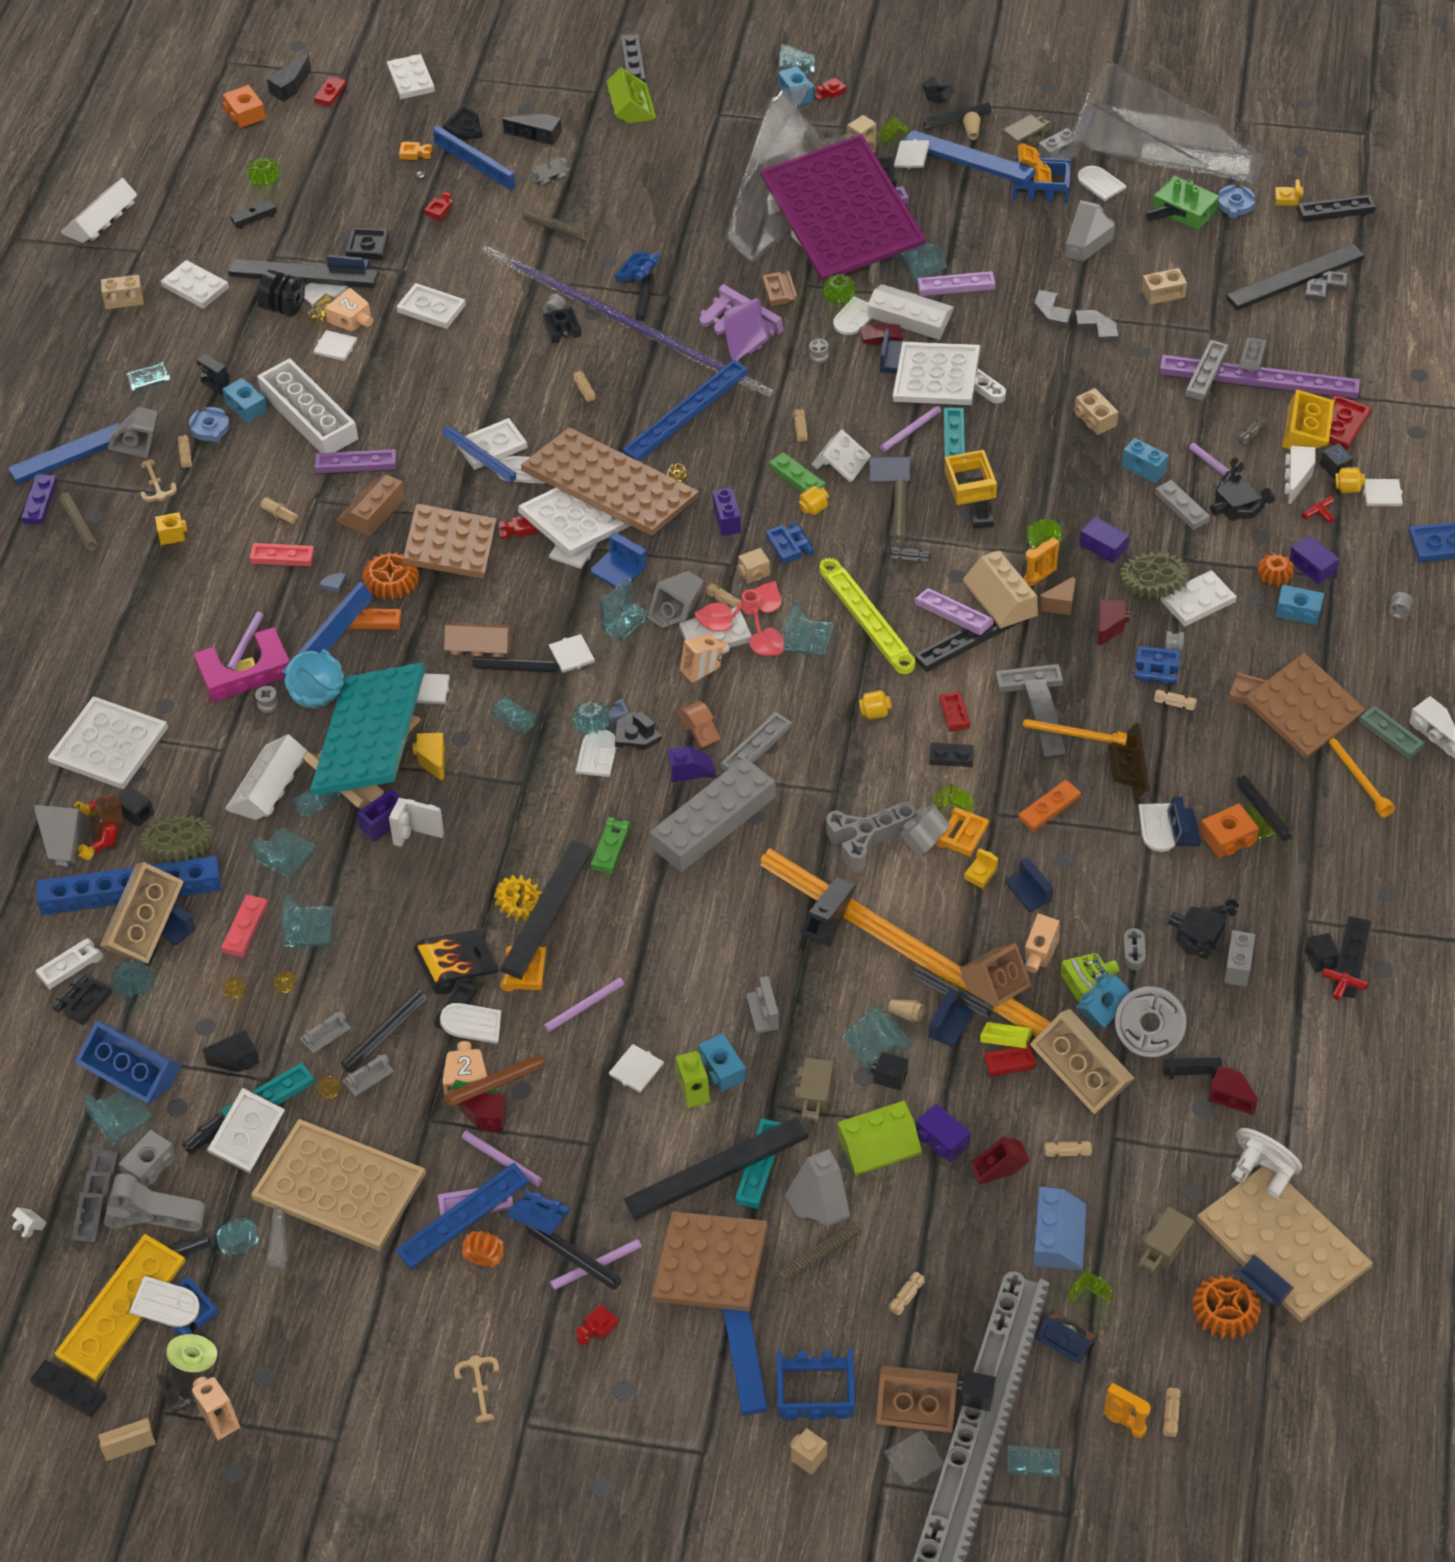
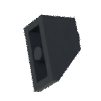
(232, 1053)

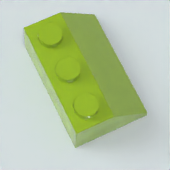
(630, 97)
(879, 1138)

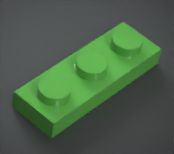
(795, 473)

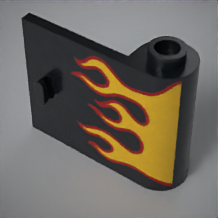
(454, 958)

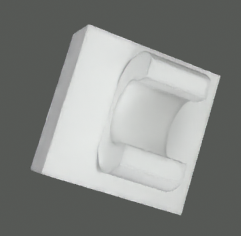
(29, 1220)

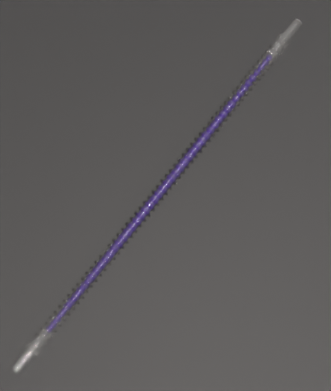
(620, 317)

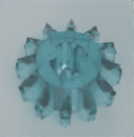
(591, 717)
(131, 978)
(237, 1236)

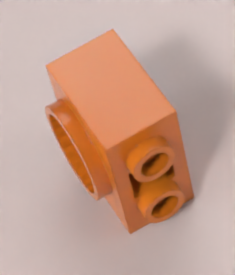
(243, 106)
(1229, 831)

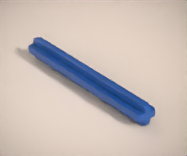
(479, 454)

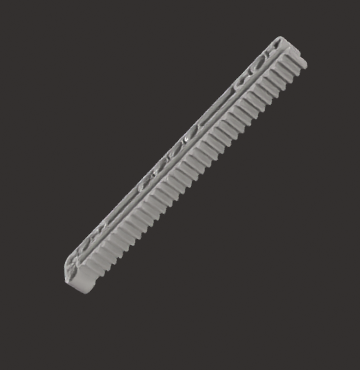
(964, 1486)

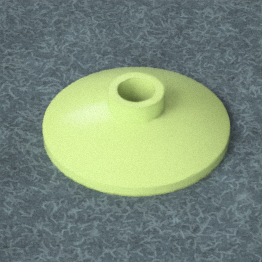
(191, 1353)

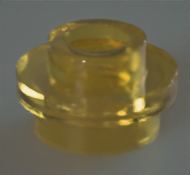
(677, 472)
(231, 983)
(286, 986)
(329, 1081)

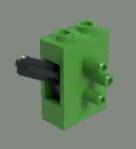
(1183, 203)

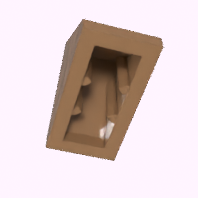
(1059, 598)

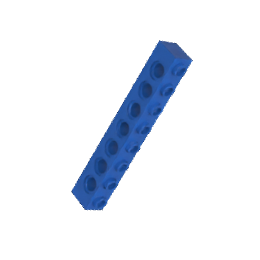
(107, 887)

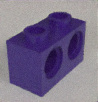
(726, 511)

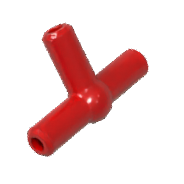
(1319, 508)
(1343, 980)

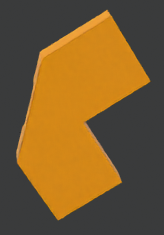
(1030, 156)

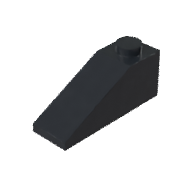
(289, 79)

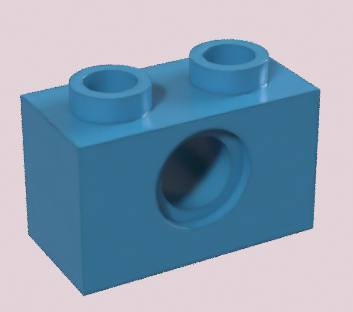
(795, 77)
(245, 400)
(1145, 460)
(1299, 605)
(1091, 1004)
(720, 1051)

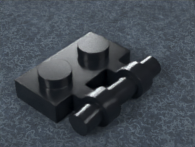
(87, 1001)

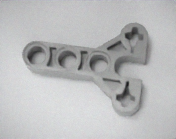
(866, 832)
(135, 1204)

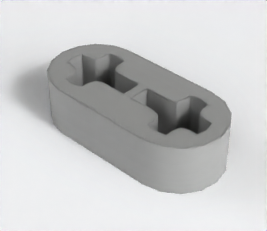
(1129, 949)

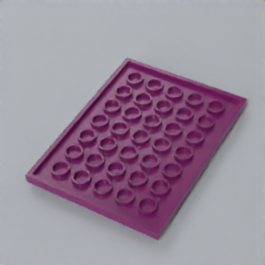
(842, 207)

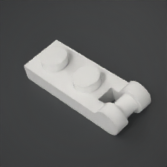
(69, 963)

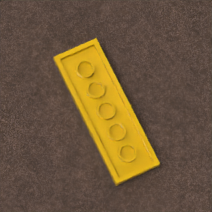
(107, 1321)

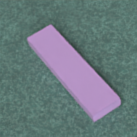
(956, 283)
(954, 611)

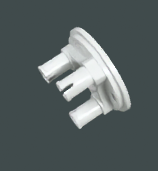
(1265, 1152)

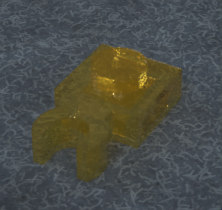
(319, 308)

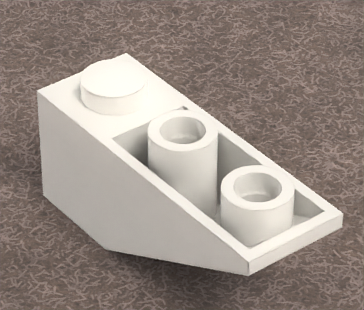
(1299, 470)
(1435, 723)

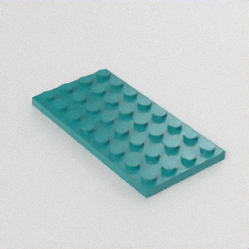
(368, 729)

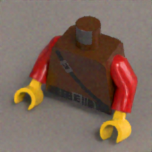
(105, 824)

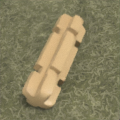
(584, 386)
(800, 425)
(184, 451)
(722, 595)
(1175, 699)
(1068, 1148)
(906, 1293)
(1171, 1412)

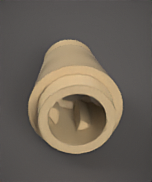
(972, 125)
(907, 1009)

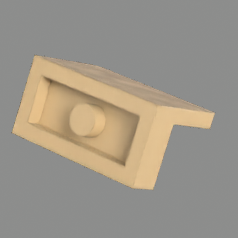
(126, 1439)

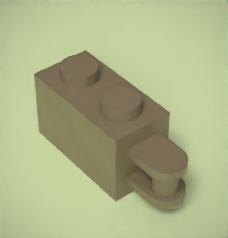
(1026, 131)
(814, 1088)
(1165, 1240)

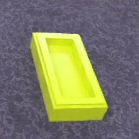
(1006, 1035)

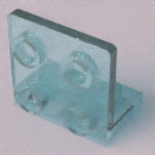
(923, 260)
(620, 613)
(805, 634)
(283, 851)
(305, 924)
(875, 1034)
(117, 1114)

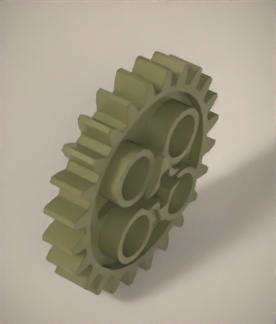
(1154, 575)
(176, 838)

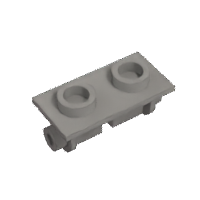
(544, 174)
(325, 1032)
(368, 1075)

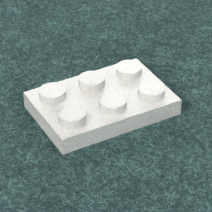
(410, 76)
(194, 284)
(431, 305)
(498, 440)
(1199, 598)
(735, 636)
(246, 1130)

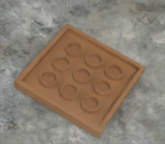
(449, 541)
(1304, 705)
(710, 1261)

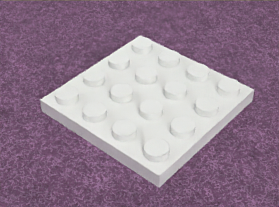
(936, 373)
(569, 521)
(108, 742)

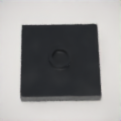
(367, 243)

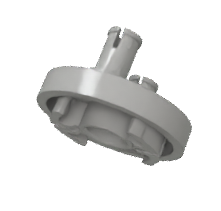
(1171, 1025)

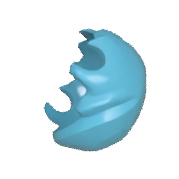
(314, 679)

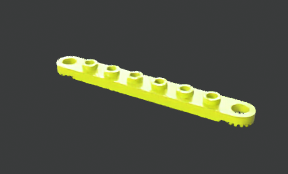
(867, 616)

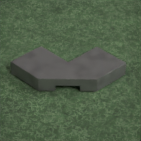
(1330, 280)
(1053, 315)
(1105, 327)

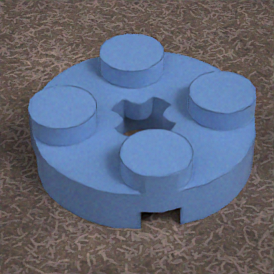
(1236, 200)
(202, 430)

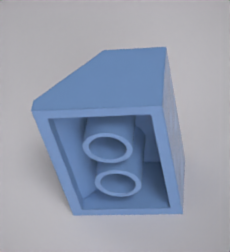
(1059, 1230)

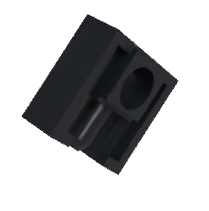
(561, 321)
(215, 373)

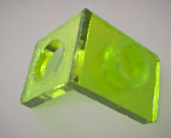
(891, 128)
(954, 796)
(1264, 830)
(1093, 1283)

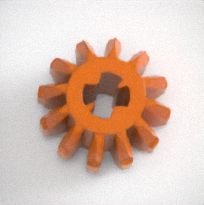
(1275, 569)
(482, 1249)

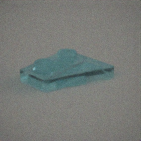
(794, 57)

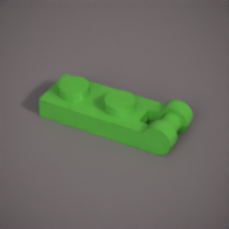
(610, 845)

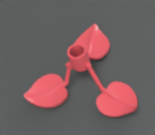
(764, 598)

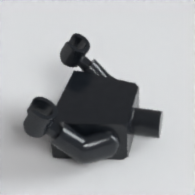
(1237, 497)
(1202, 927)

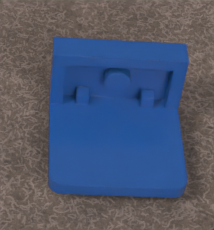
(621, 562)

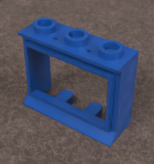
(1057, 167)
(816, 1410)

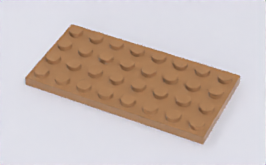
(610, 481)

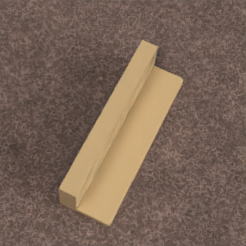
(359, 797)

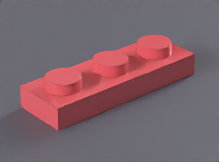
(282, 554)
(244, 926)

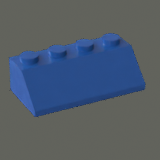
(127, 1062)

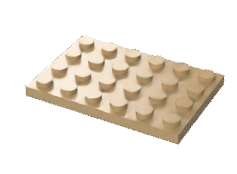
(339, 1184)
(1288, 1238)

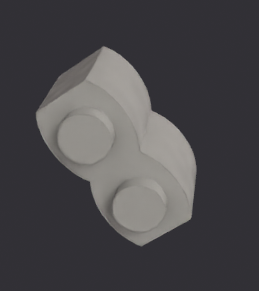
(924, 829)

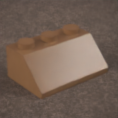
(373, 505)
(478, 638)
(996, 975)
(916, 1399)

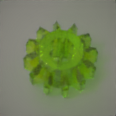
(263, 170)
(839, 288)
(1043, 531)

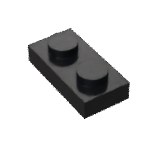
(951, 754)

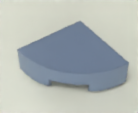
(333, 582)
(618, 711)

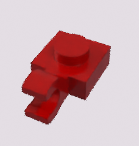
(830, 88)
(439, 208)
(519, 526)
(597, 1323)

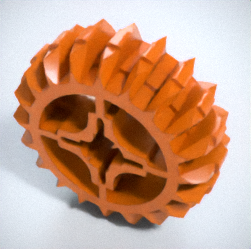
(388, 577)
(1226, 1319)

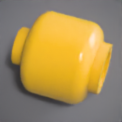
(1350, 480)
(813, 500)
(875, 705)

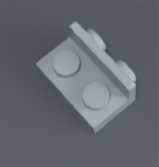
(763, 1007)

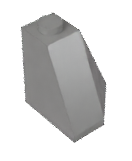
(1088, 231)
(134, 433)
(674, 598)
(62, 833)
(819, 1191)

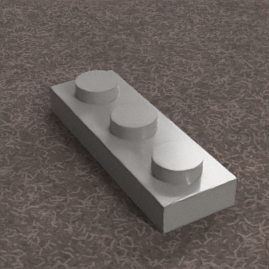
(1252, 354)
(1182, 504)
(1014, 678)

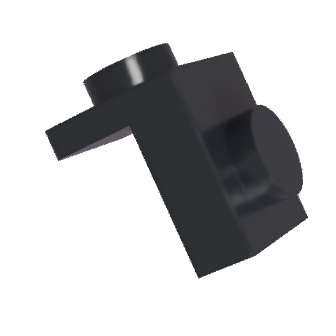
(936, 92)

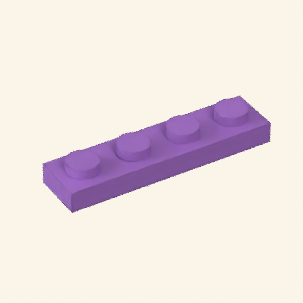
(355, 461)

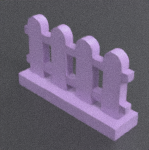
(729, 299)

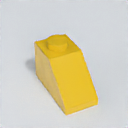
(431, 753)

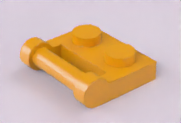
(1046, 558)
(968, 834)
(533, 977)
(1119, 1409)

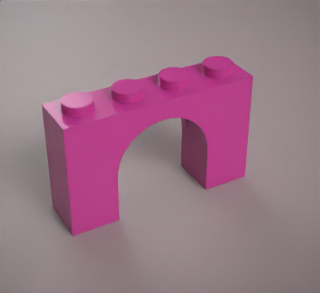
(225, 682)

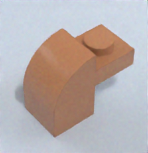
(699, 719)

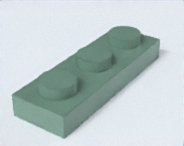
(1391, 732)

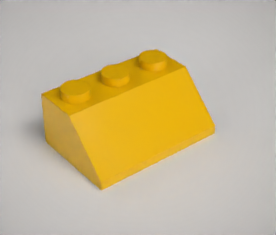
(1308, 420)

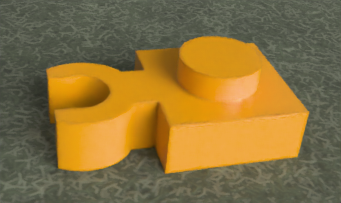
(413, 150)

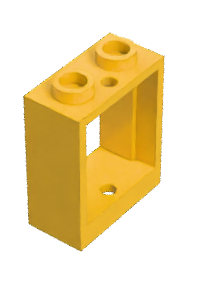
(972, 491)

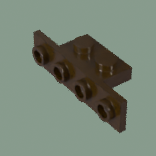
(1129, 764)

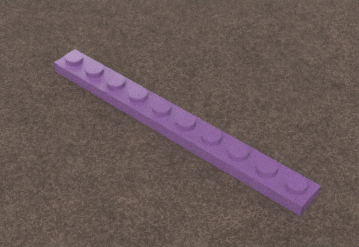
(1266, 377)

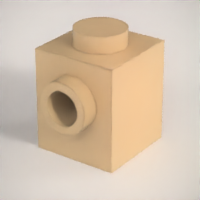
(753, 565)
(808, 1451)

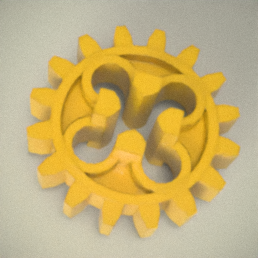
(511, 887)

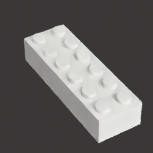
(307, 407)

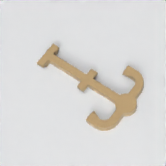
(160, 495)
(475, 1363)

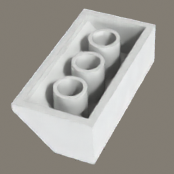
(100, 212)
(909, 311)
(267, 778)

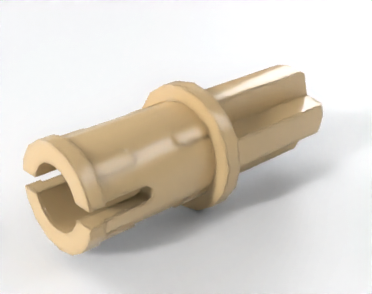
(278, 510)

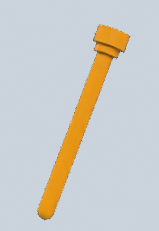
(1119, 737)
(1383, 806)

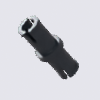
(204, 1134)

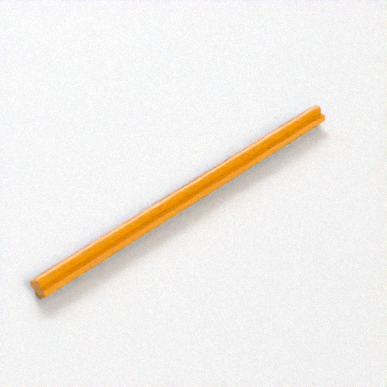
(896, 938)

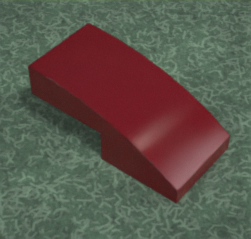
(874, 333)

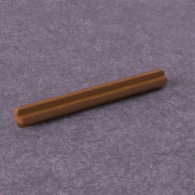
(493, 1081)

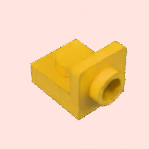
(1288, 195)
(982, 868)

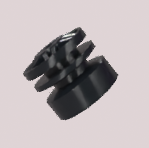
(280, 293)

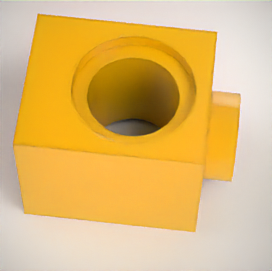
(171, 528)

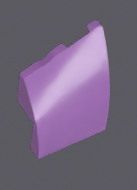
(745, 329)

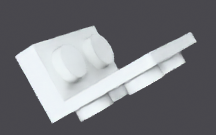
(843, 455)
(416, 817)

